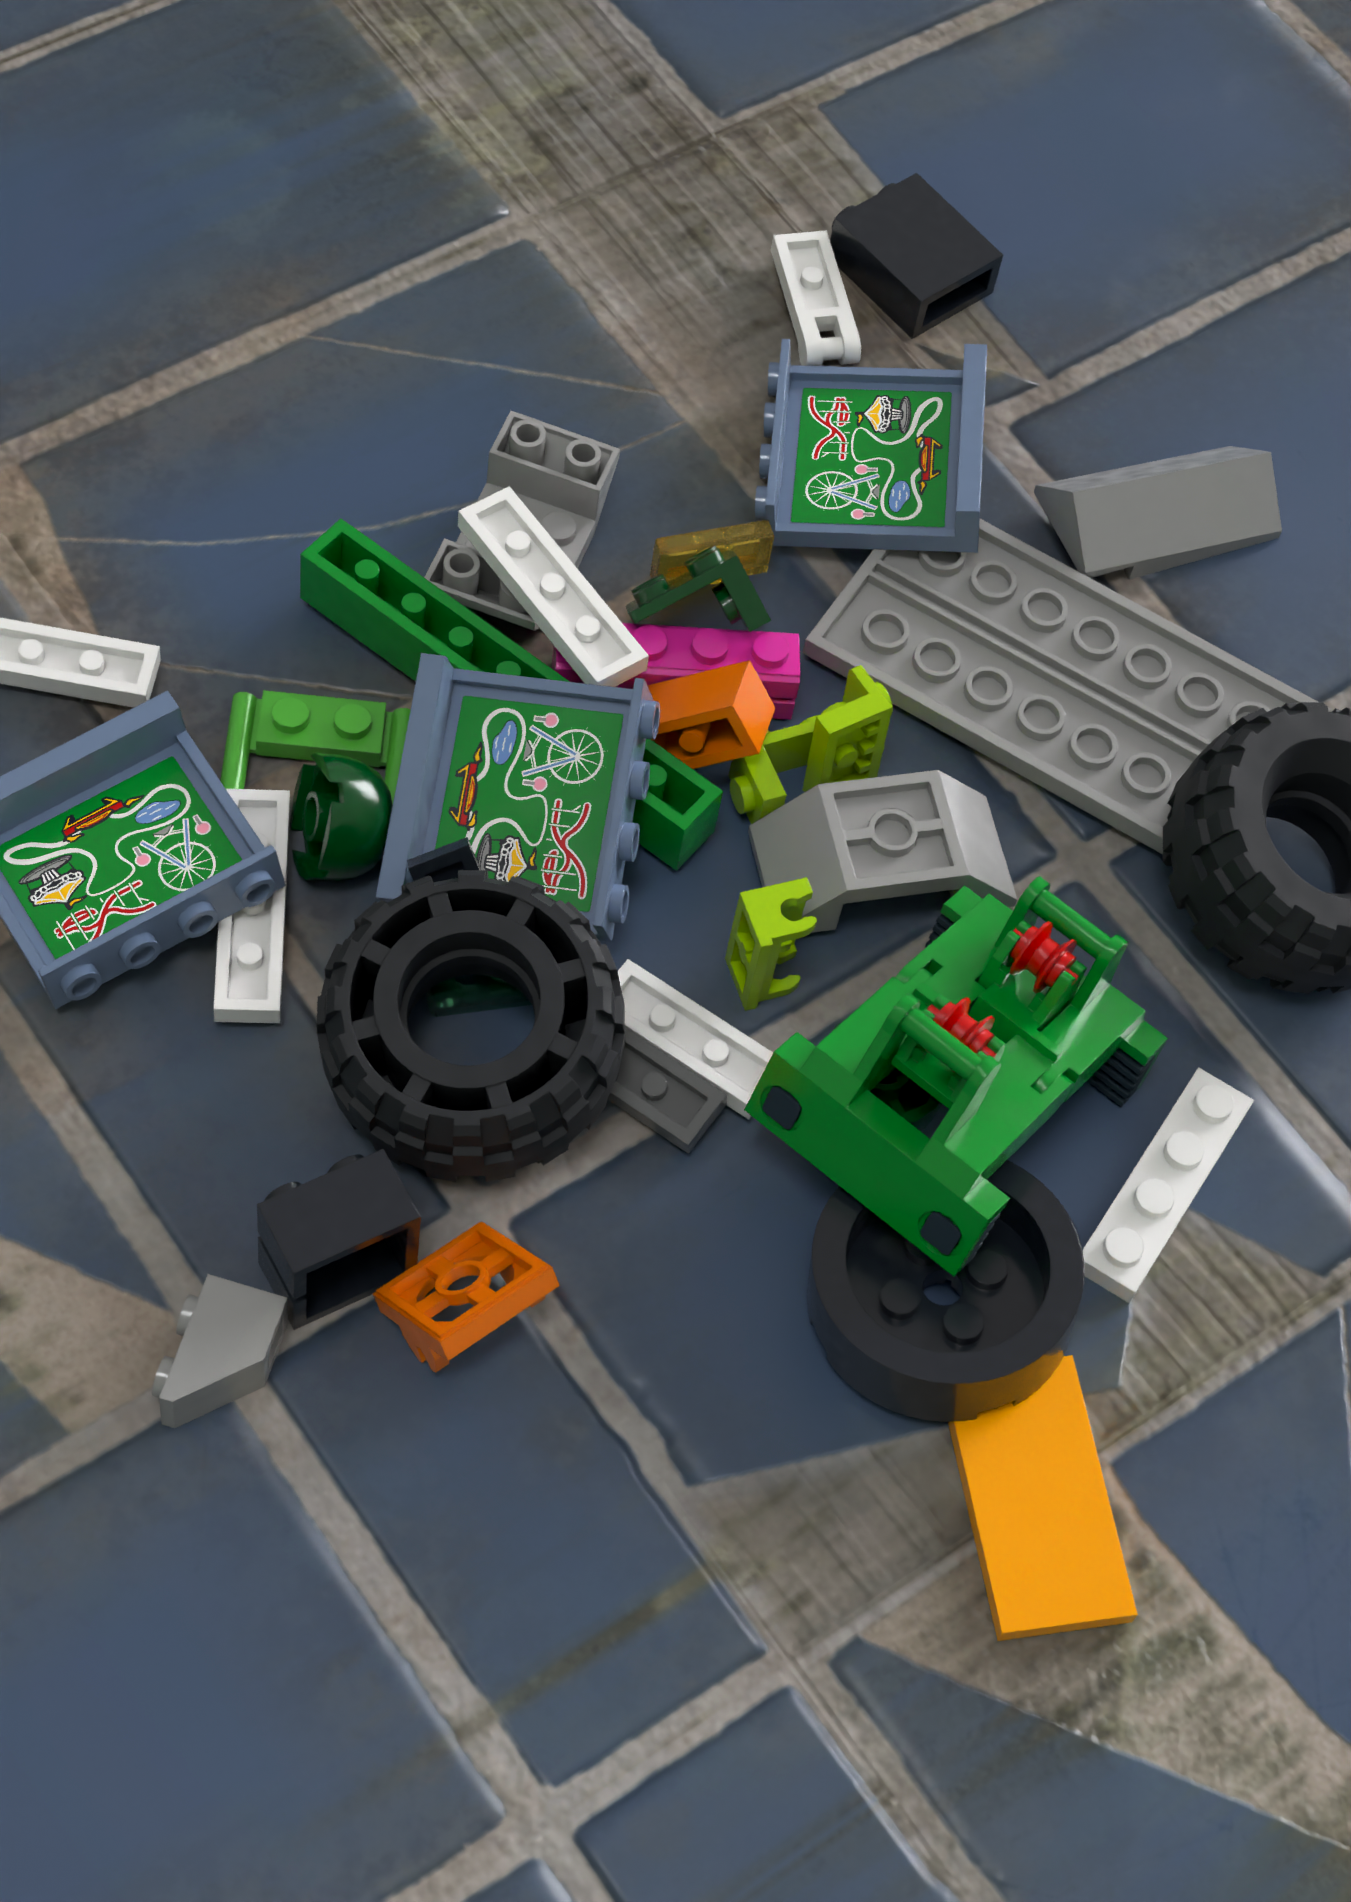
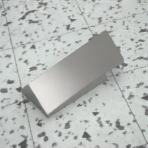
(1164, 511)

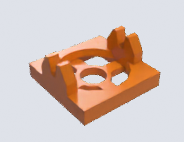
(475, 1252)

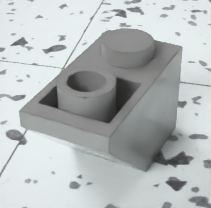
(224, 1350)

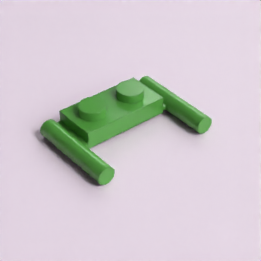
(309, 724)

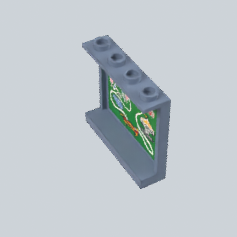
(874, 455)
(531, 776)
(122, 851)

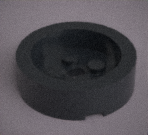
(956, 1357)

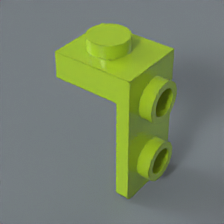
(754, 778)

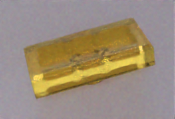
(749, 541)

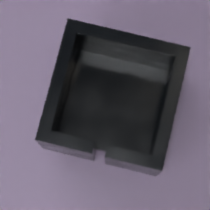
(337, 1236)

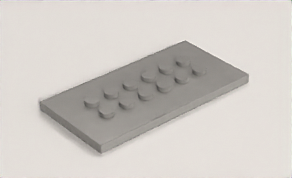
(1043, 672)

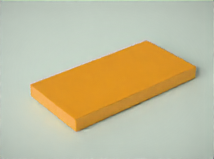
(1042, 1514)

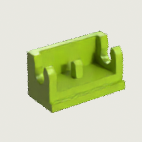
(765, 935)

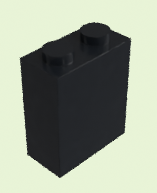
(914, 255)

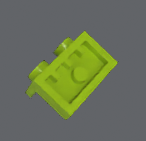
(850, 733)

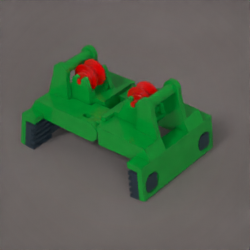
(987, 1026)

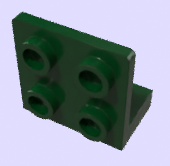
(734, 594)

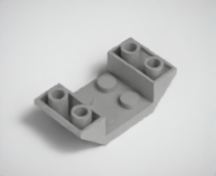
(561, 483)
(882, 842)

